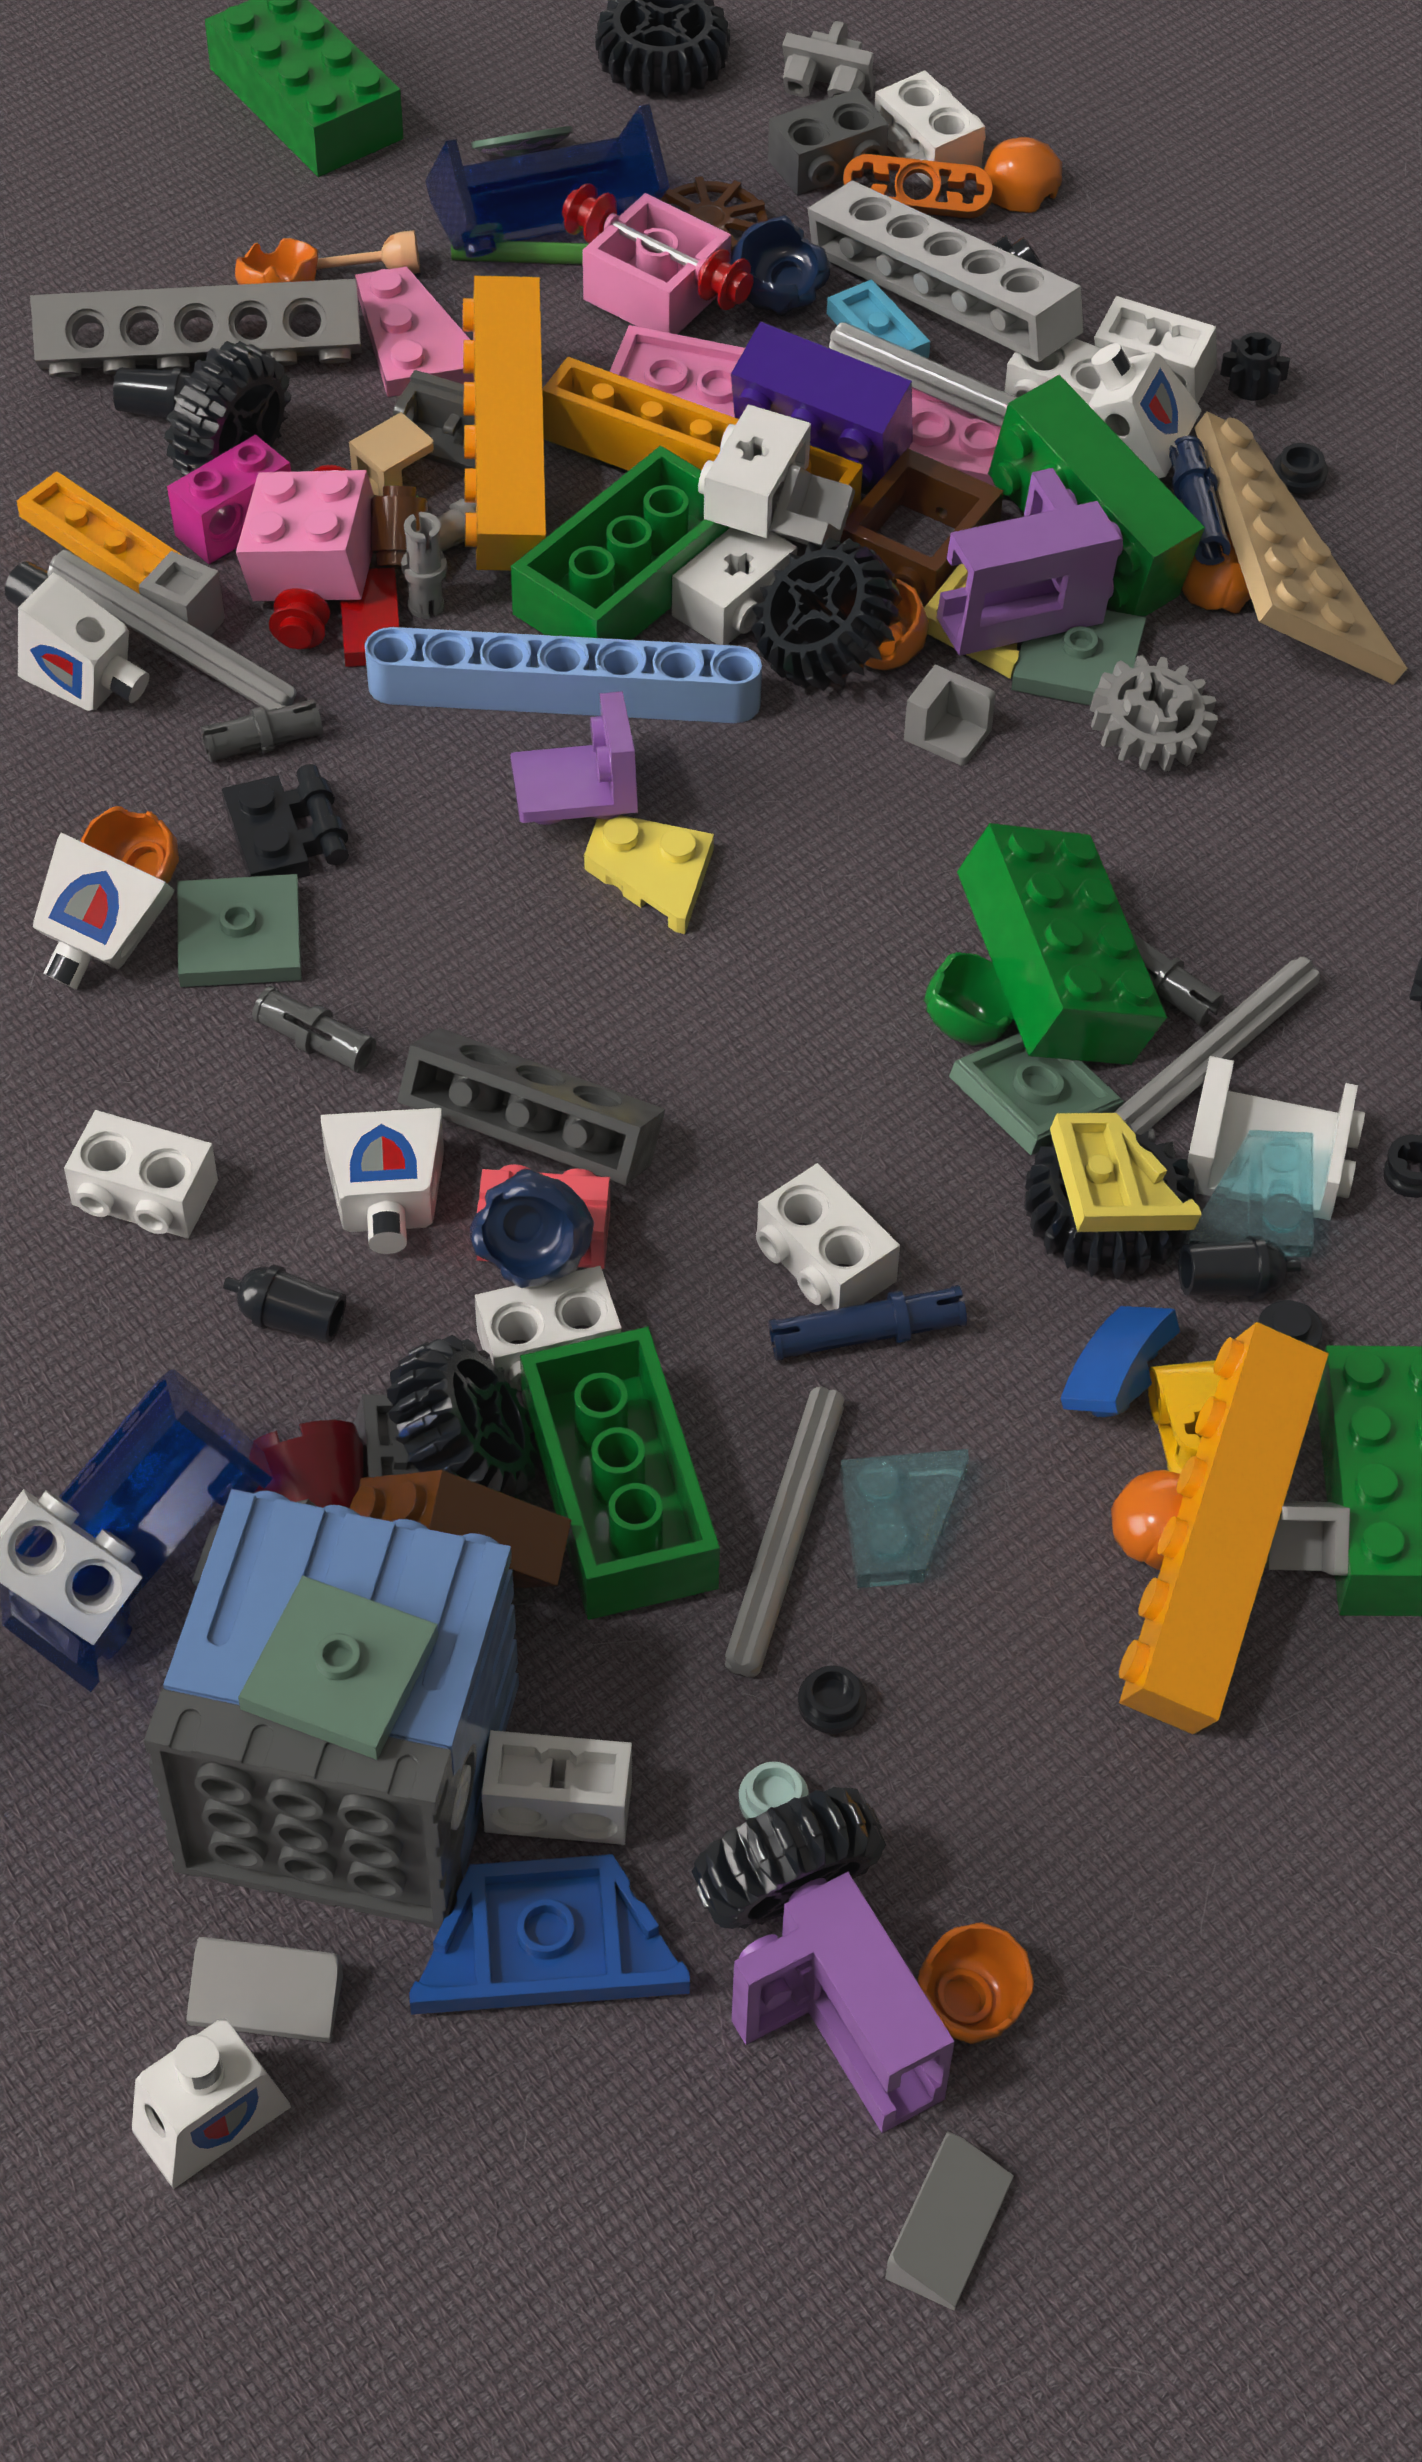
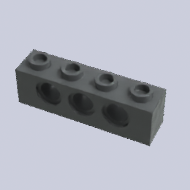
(531, 1105)

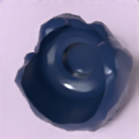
(783, 265)
(532, 1229)

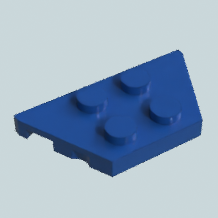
(546, 1938)

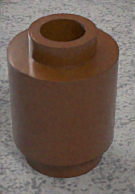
(388, 521)

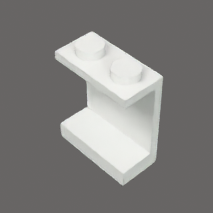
(1228, 1117)

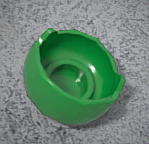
(968, 1000)

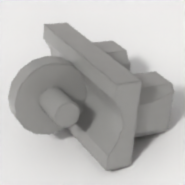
(826, 59)

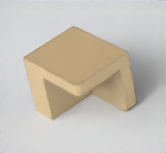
(388, 450)

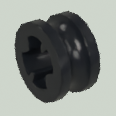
(1395, 1168)

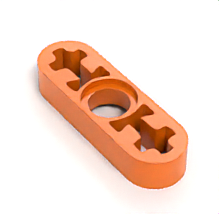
(933, 169)

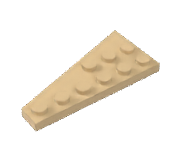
(1285, 561)

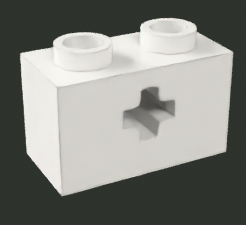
(751, 469)
(724, 583)

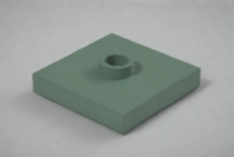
(1073, 661)
(238, 930)
(1029, 1091)
(339, 1667)

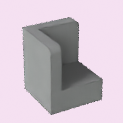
(811, 508)
(186, 591)
(949, 715)
(1311, 1538)

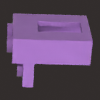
(1032, 571)
(858, 1993)

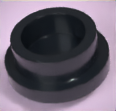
(1301, 468)
(1293, 1320)
(832, 1700)

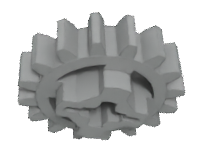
(1153, 713)

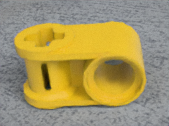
(1175, 1404)

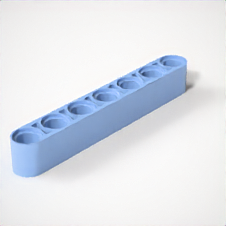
(562, 674)

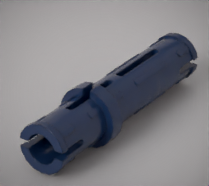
(1196, 487)
(868, 1322)

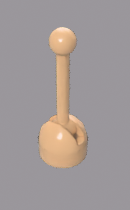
(397, 252)

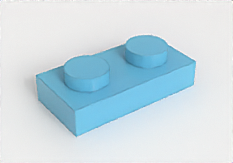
(876, 313)

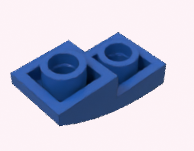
(1115, 1360)

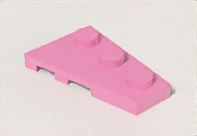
(409, 329)

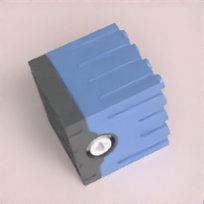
(302, 1813)

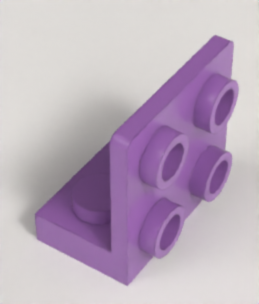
(581, 779)

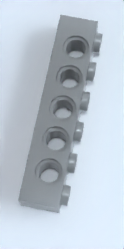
(947, 270)
(60, 316)

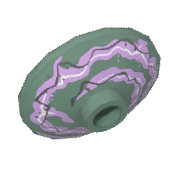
(523, 143)

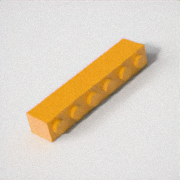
(507, 420)
(628, 420)
(1223, 1528)

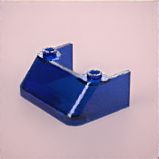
(526, 192)
(150, 1491)

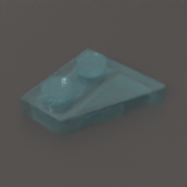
(1264, 1194)
(899, 1512)

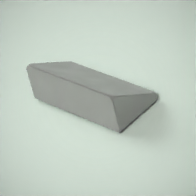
(265, 1989)
(948, 2222)

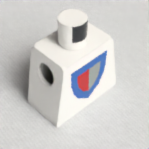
(1143, 404)
(75, 647)
(94, 909)
(384, 1171)
(205, 2099)

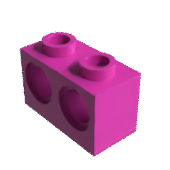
(214, 499)

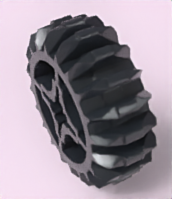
(662, 44)
(224, 403)
(848, 586)
(1053, 1218)
(461, 1416)
(770, 1856)

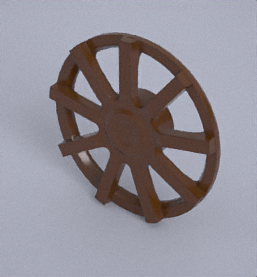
(716, 212)

